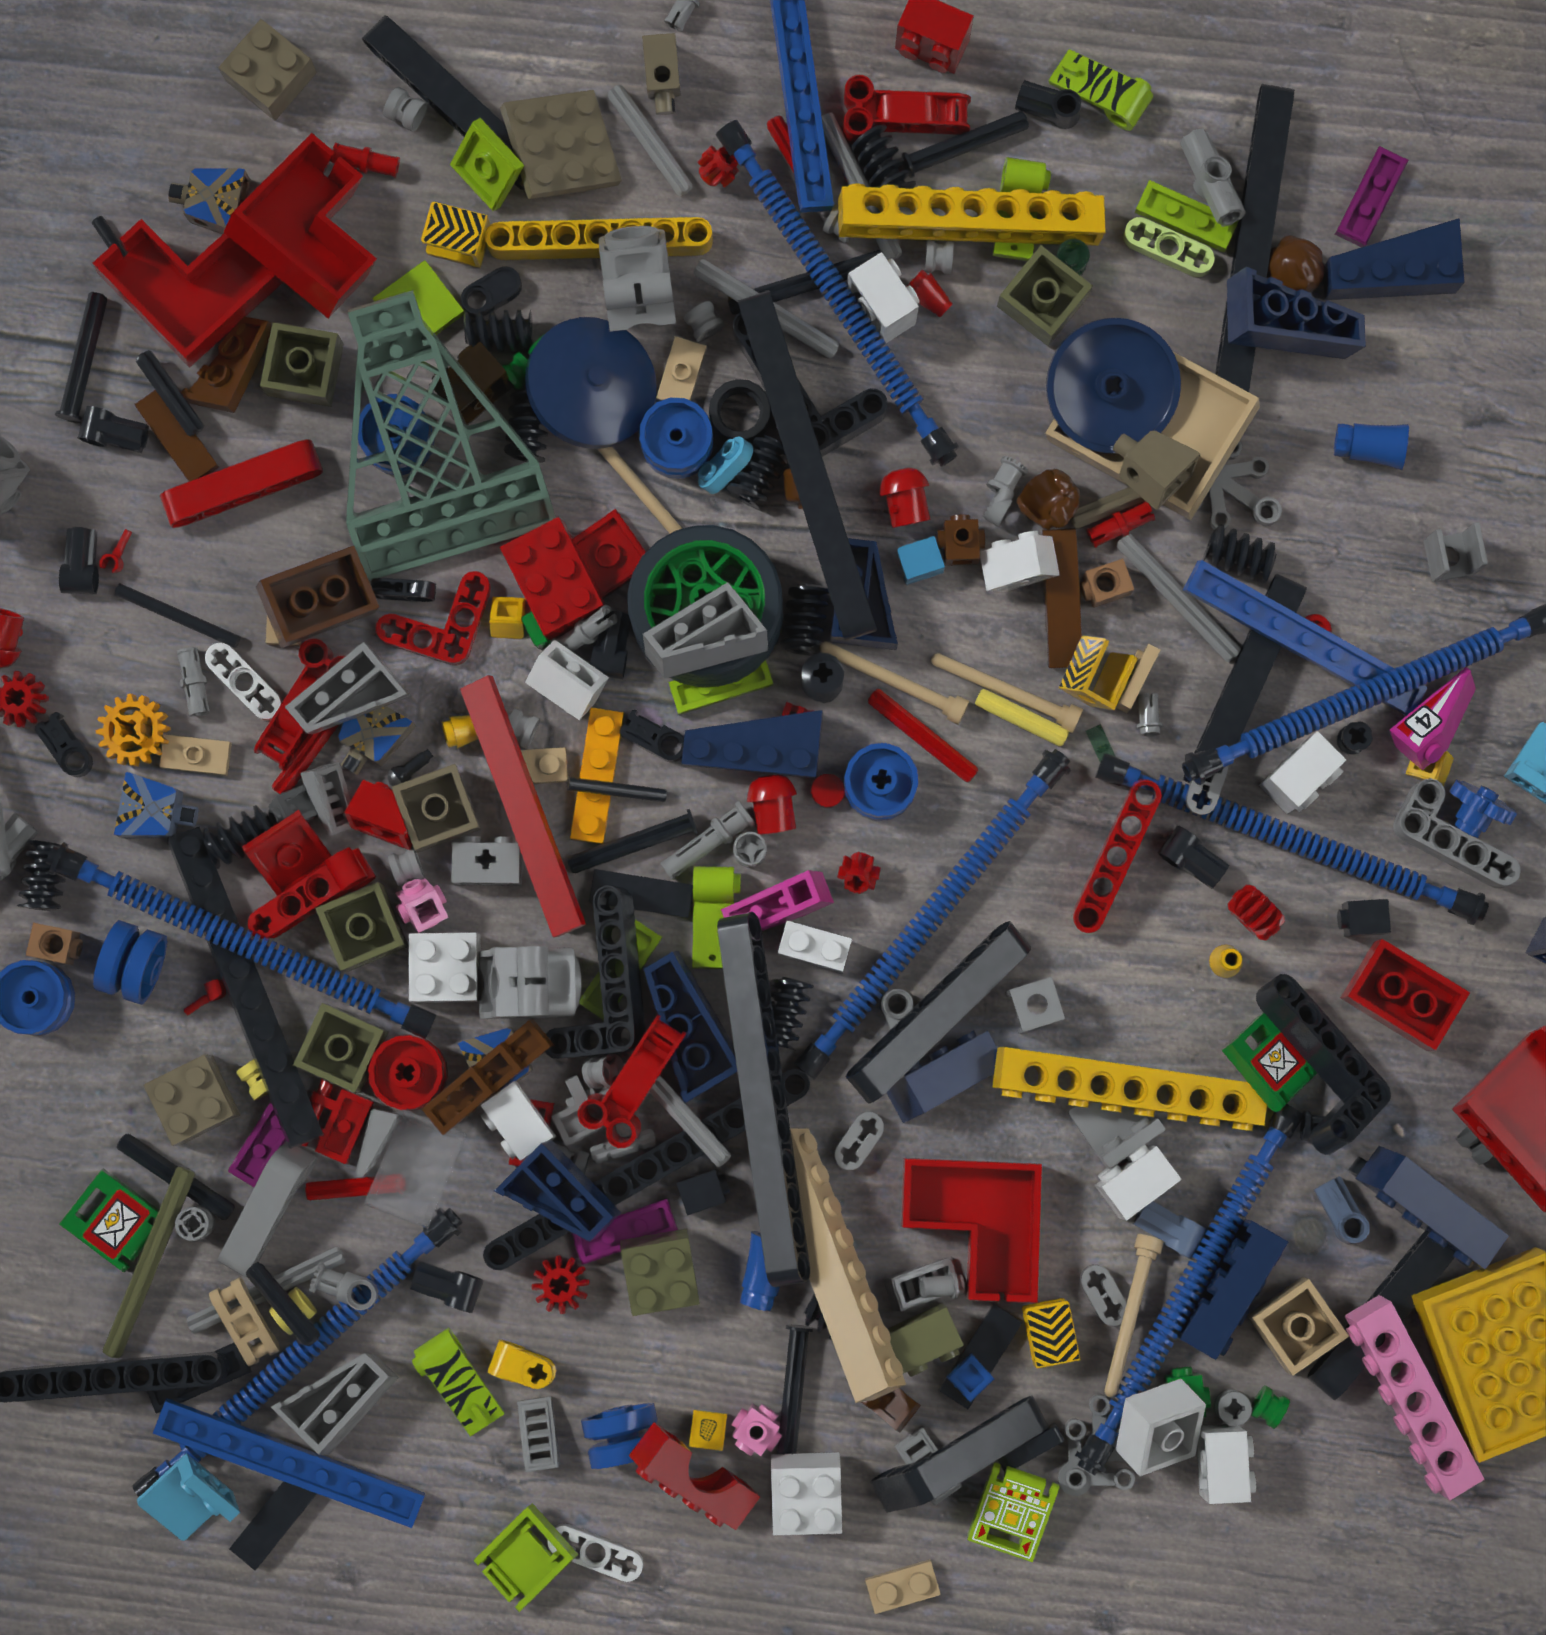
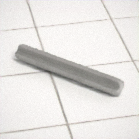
(650, 140)

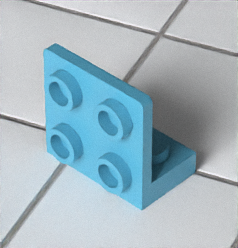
(1529, 766)
(187, 1498)

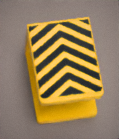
(455, 234)
(1084, 666)
(1050, 1332)

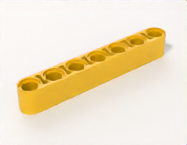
(584, 231)

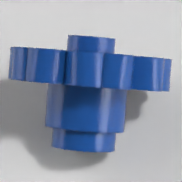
(1479, 808)

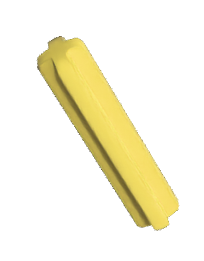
(1021, 717)

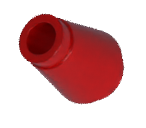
(930, 293)

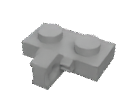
(567, 1119)

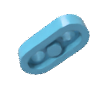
(725, 465)

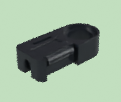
(650, 736)
(62, 743)
(1031, 1449)

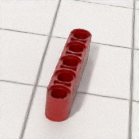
(241, 483)
(1104, 868)

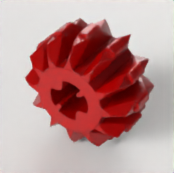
(32, 700)
(1256, 912)
(564, 1295)

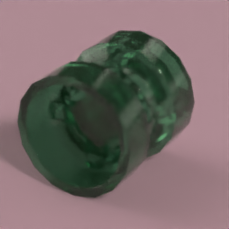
(1074, 252)

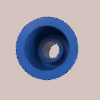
(1373, 443)
(756, 1288)

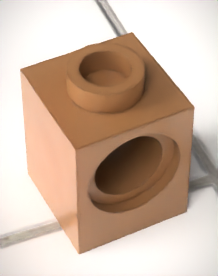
(1117, 573)
(40, 944)

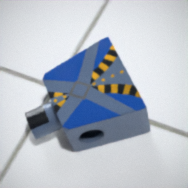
(151, 809)

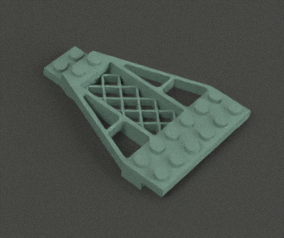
(443, 519)

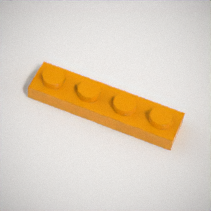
(597, 764)

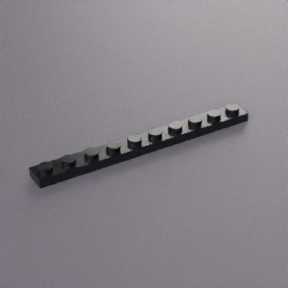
(247, 994)

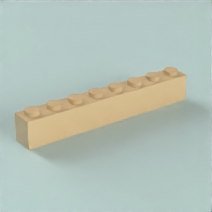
(841, 1282)

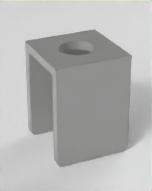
(1468, 546)
(1029, 1020)

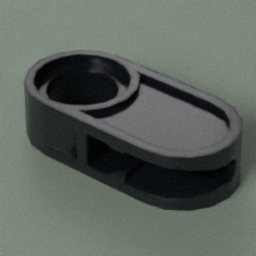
(497, 286)
(403, 589)

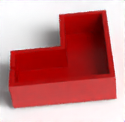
(291, 230)
(184, 303)
(997, 1207)

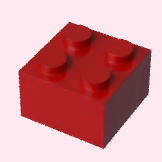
(934, 34)

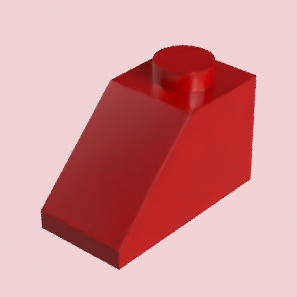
(378, 814)

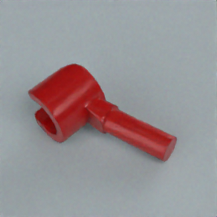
(117, 553)
(214, 991)

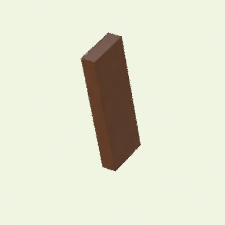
(186, 451)

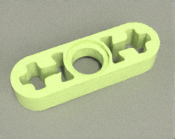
(1171, 260)

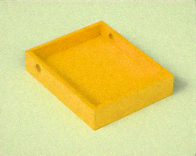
(1492, 1351)

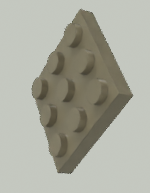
(561, 144)

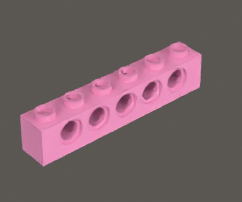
(1459, 1469)

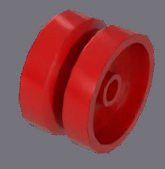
(388, 1068)

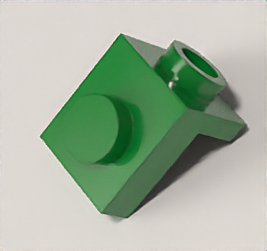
(1193, 1380)

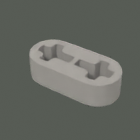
(1213, 792)
(852, 1136)
(1096, 1298)

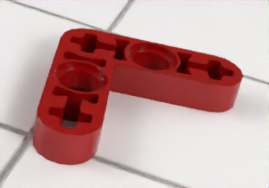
(442, 637)

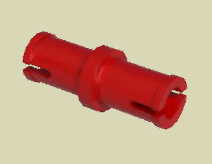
(367, 160)
(1120, 524)

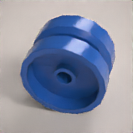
(671, 419)
(371, 441)
(888, 763)
(130, 962)
(52, 1001)
(621, 1430)

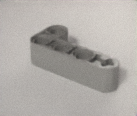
(1458, 839)
(265, 1207)

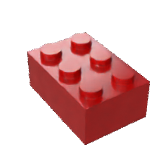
(553, 577)
(1405, 995)

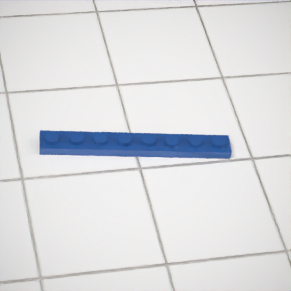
(802, 106)
(1292, 631)
(288, 1463)

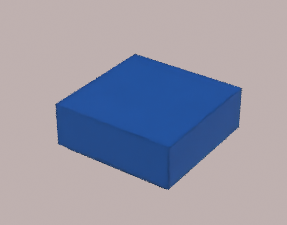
(970, 1377)

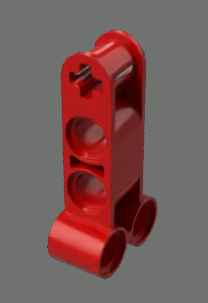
(903, 110)
(283, 729)
(343, 872)
(633, 1084)

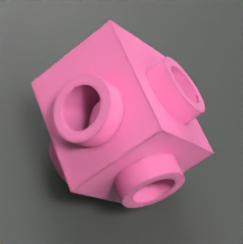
(421, 904)
(760, 1417)

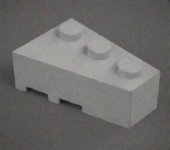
(705, 634)
(347, 691)
(336, 1403)

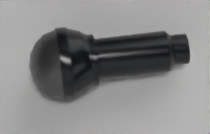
(404, 772)

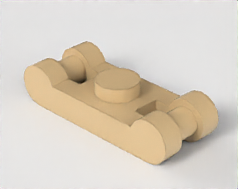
(244, 1322)

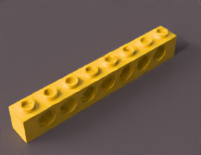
(956, 225)
(1013, 1062)

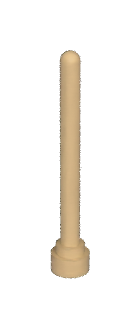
(640, 489)
(952, 707)
(1065, 715)
(1147, 1250)

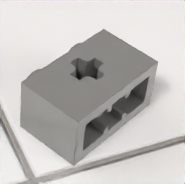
(468, 870)

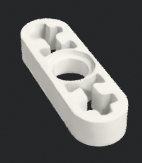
(220, 671)
(623, 1552)

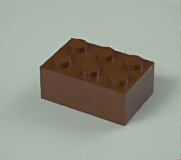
(317, 596)

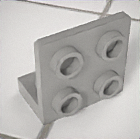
(1115, 1133)

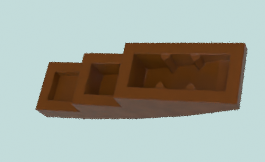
(1063, 600)
(487, 1076)

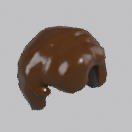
(1297, 264)
(1050, 499)

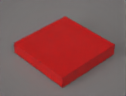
(609, 552)
(287, 852)

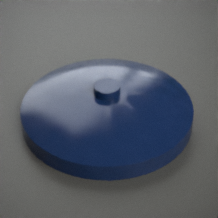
(1112, 382)
(590, 383)

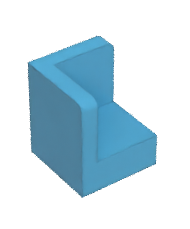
(921, 560)

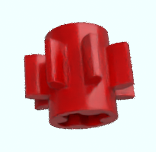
(717, 167)
(859, 872)

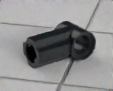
(1045, 101)
(104, 428)
(79, 571)
(610, 652)
(1186, 852)
(454, 1288)

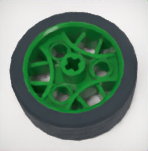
(687, 552)

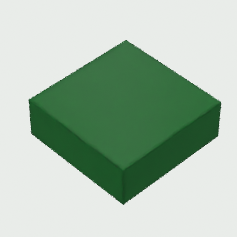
(535, 632)

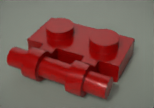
(344, 1123)

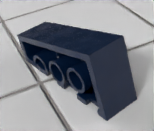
(1401, 266)
(1283, 319)
(767, 745)
(706, 1051)
(1432, 1206)
(1232, 1289)

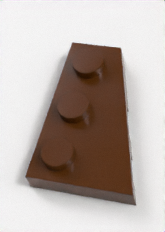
(229, 374)

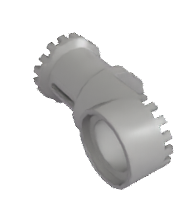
(1003, 486)
(343, 1286)

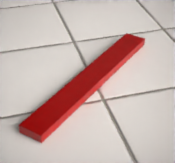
(522, 806)

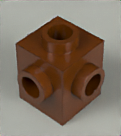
(957, 551)

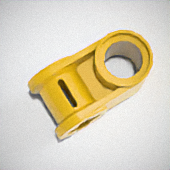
(515, 1364)

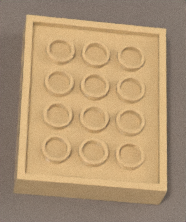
(1207, 419)

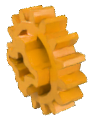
(142, 723)

